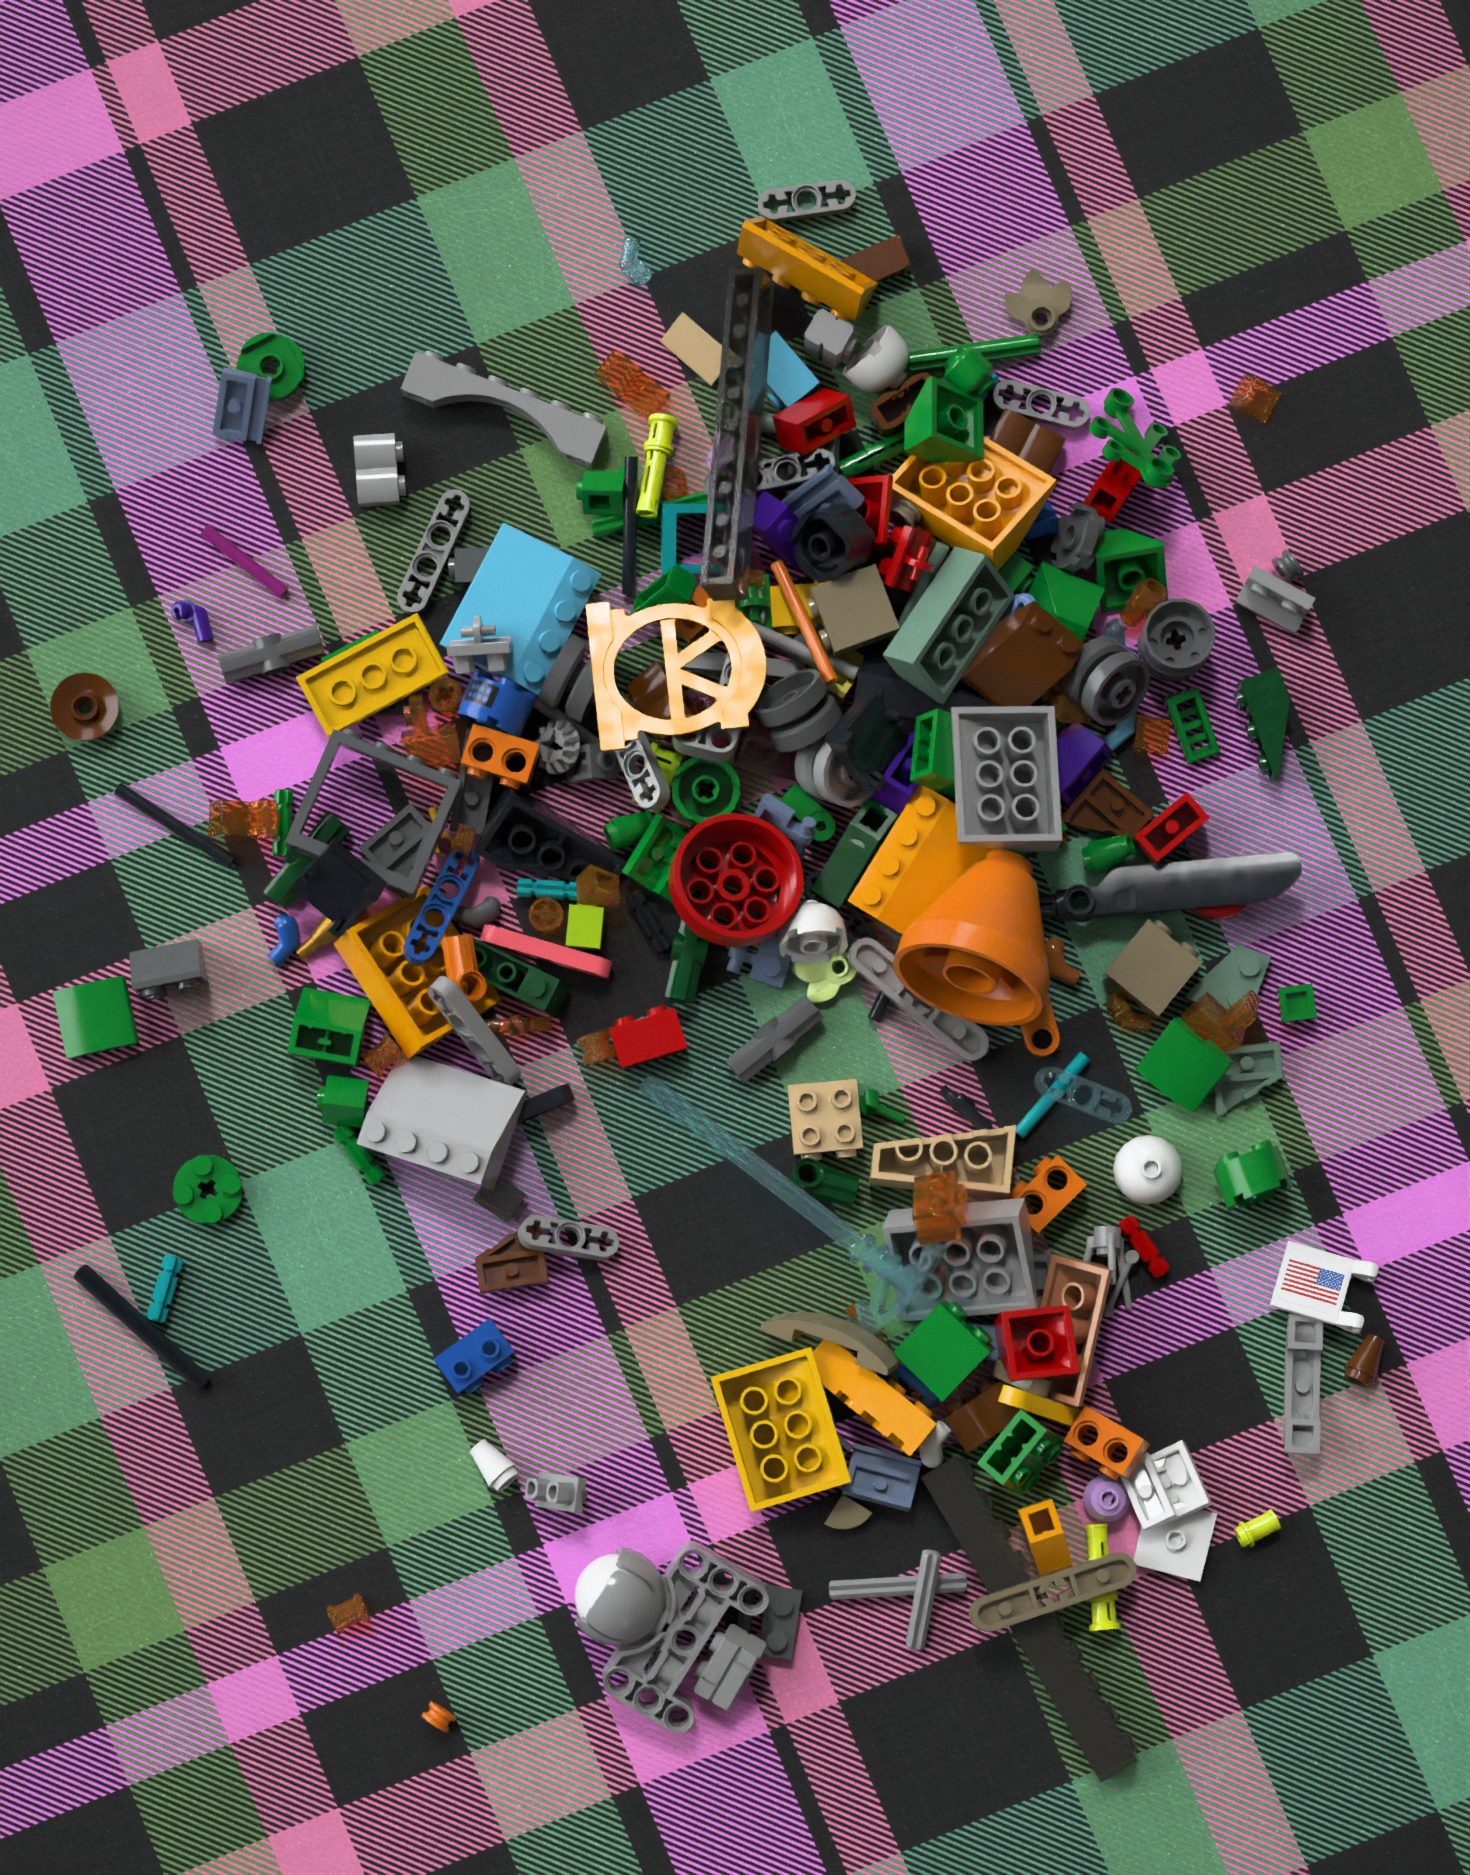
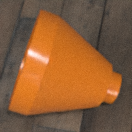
(980, 946)

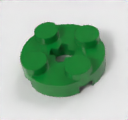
(276, 348)
(228, 1188)

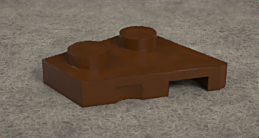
(1107, 808)
(511, 1265)

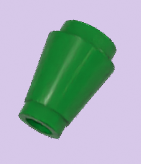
(627, 829)
(1107, 852)

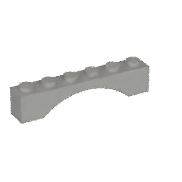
(439, 383)

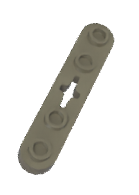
(1084, 1582)

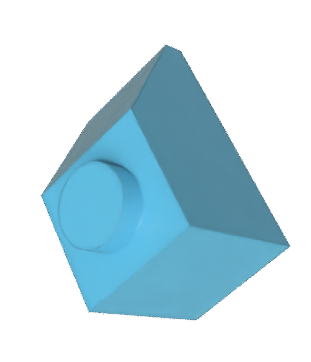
(787, 375)

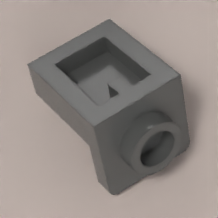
(593, 765)

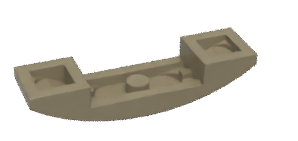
(871, 1351)

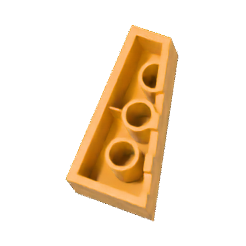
(872, 1398)

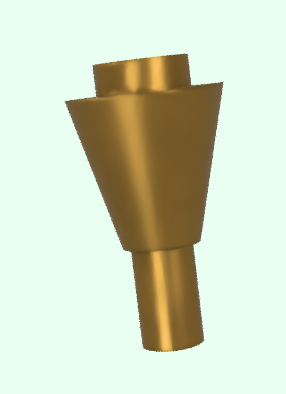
(319, 937)

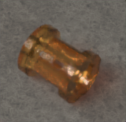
(382, 1055)
(348, 1613)

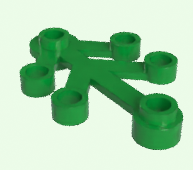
(1155, 471)

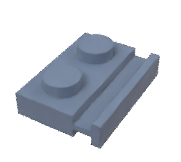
(242, 405)
(822, 491)
(882, 1477)

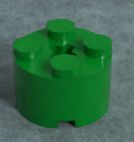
(708, 773)
(1251, 1176)

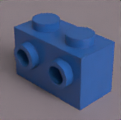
(475, 1356)

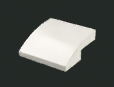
(1166, 1487)

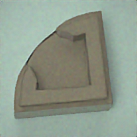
(847, 1514)

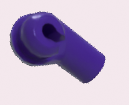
(195, 616)

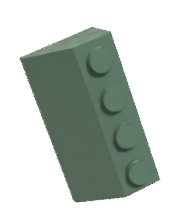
(949, 623)

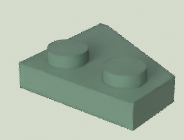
(1233, 977)
(1252, 1069)

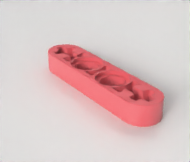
(546, 951)

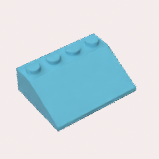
(527, 595)

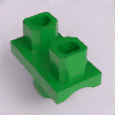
(757, 605)

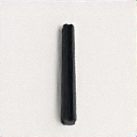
(141, 1327)

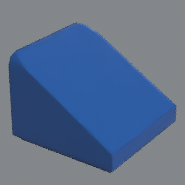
(1044, 524)

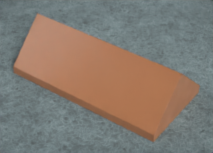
(1085, 1290)

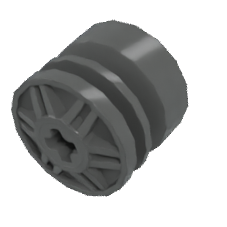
(1185, 623)

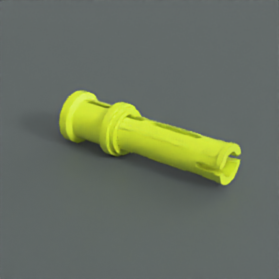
(658, 450)
(1102, 1606)

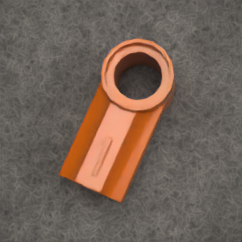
(462, 965)

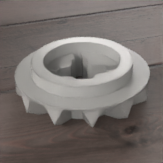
(567, 737)

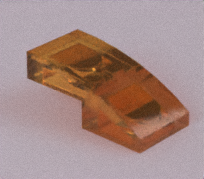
(631, 384)

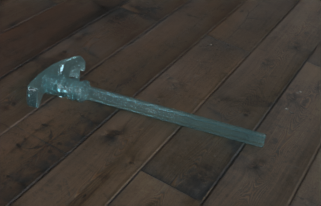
(861, 1247)

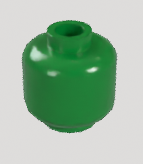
(969, 371)

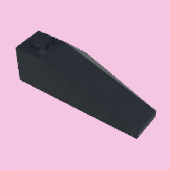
(901, 695)
(540, 841)

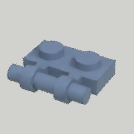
(781, 817)
(767, 965)

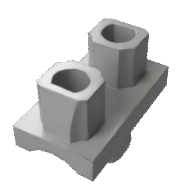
(464, 650)
(557, 1492)

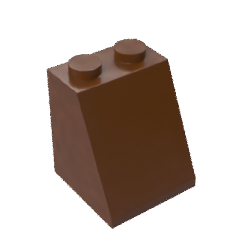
(1022, 657)

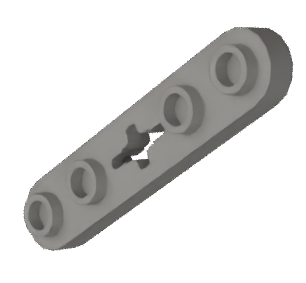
(876, 966)

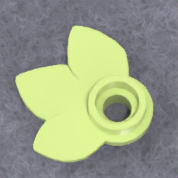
(822, 977)

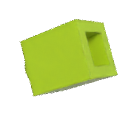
(585, 927)

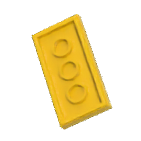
(373, 675)

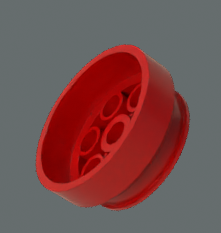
(768, 858)

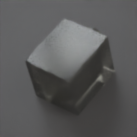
(504, 1201)

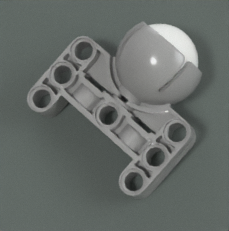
(636, 1608)

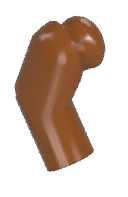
(1057, 964)

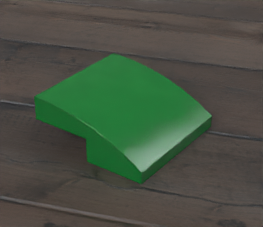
(654, 854)
(95, 1017)
(1184, 1065)

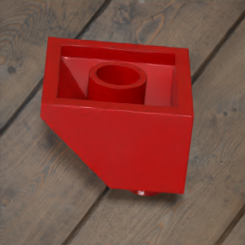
(875, 506)
(1037, 1343)

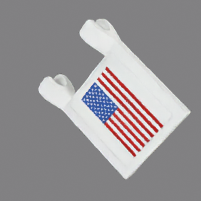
(1316, 1284)

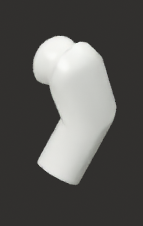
(930, 1448)

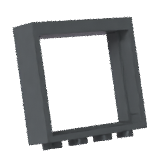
(412, 765)

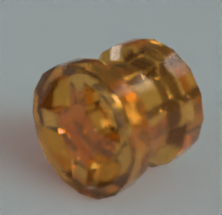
(452, 700)
(546, 910)
(596, 1047)

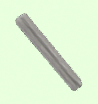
(892, 1586)

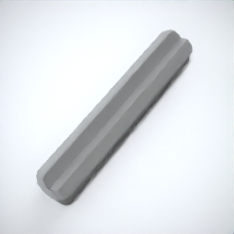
(923, 1599)

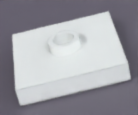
(1178, 1546)

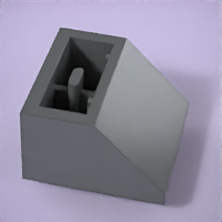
(168, 968)

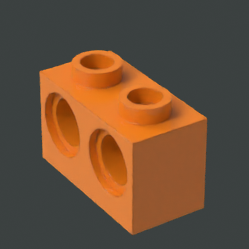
(503, 747)
(1051, 1200)
(1109, 1438)

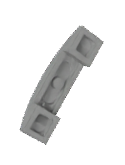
(1302, 1385)

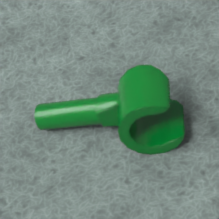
(870, 1105)

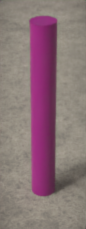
(244, 561)

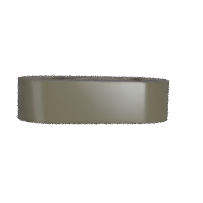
(1035, 1386)

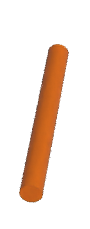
(804, 622)

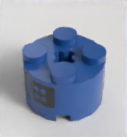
(496, 704)

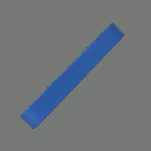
(442, 905)

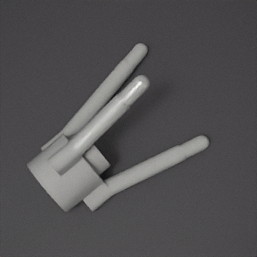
(1109, 1244)

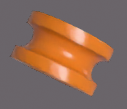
(439, 1716)

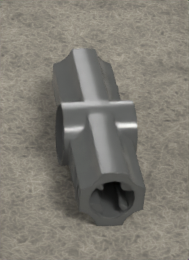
(271, 654)
(774, 1039)

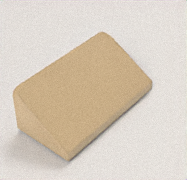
(694, 348)

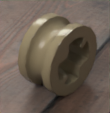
(905, 514)

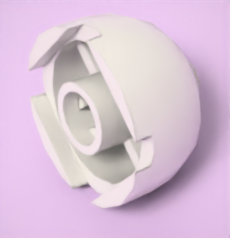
(879, 362)
(813, 933)
(1147, 1169)

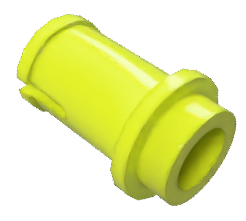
(1257, 1528)

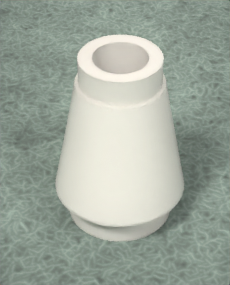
(494, 1466)

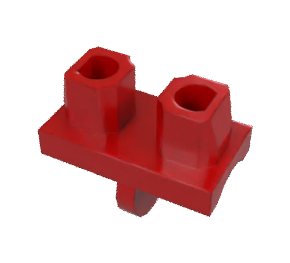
(909, 557)

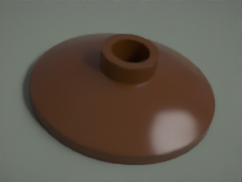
(82, 689)

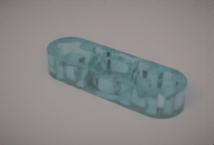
(1102, 1112)

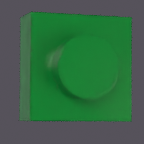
(1296, 1003)

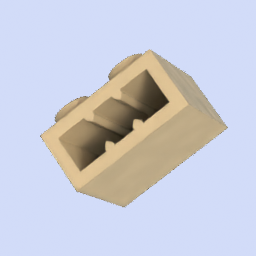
(825, 1119)

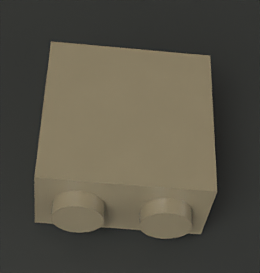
(853, 611)
(1153, 967)

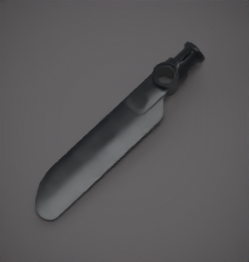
(1178, 887)

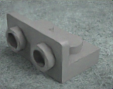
(1275, 600)

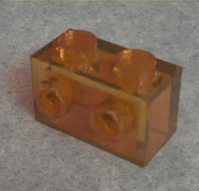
(939, 1207)

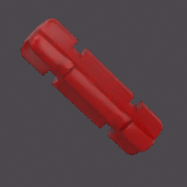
(1144, 1246)

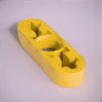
(1038, 1405)

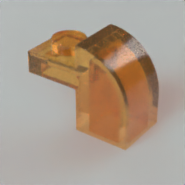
(433, 744)
(243, 819)
(1220, 1025)

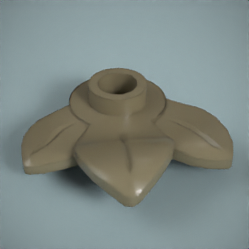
(1039, 299)

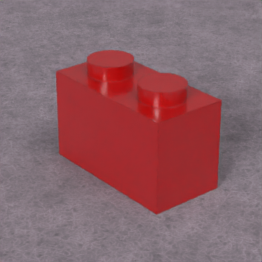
(814, 421)
(1170, 828)
(647, 1037)

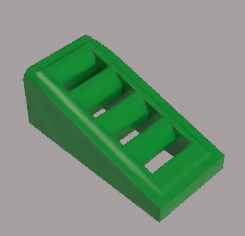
(671, 587)
(1175, 716)

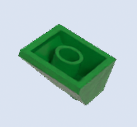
(945, 424)
(1124, 560)
(1066, 597)

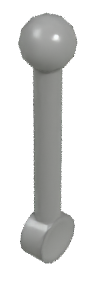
(1131, 1257)

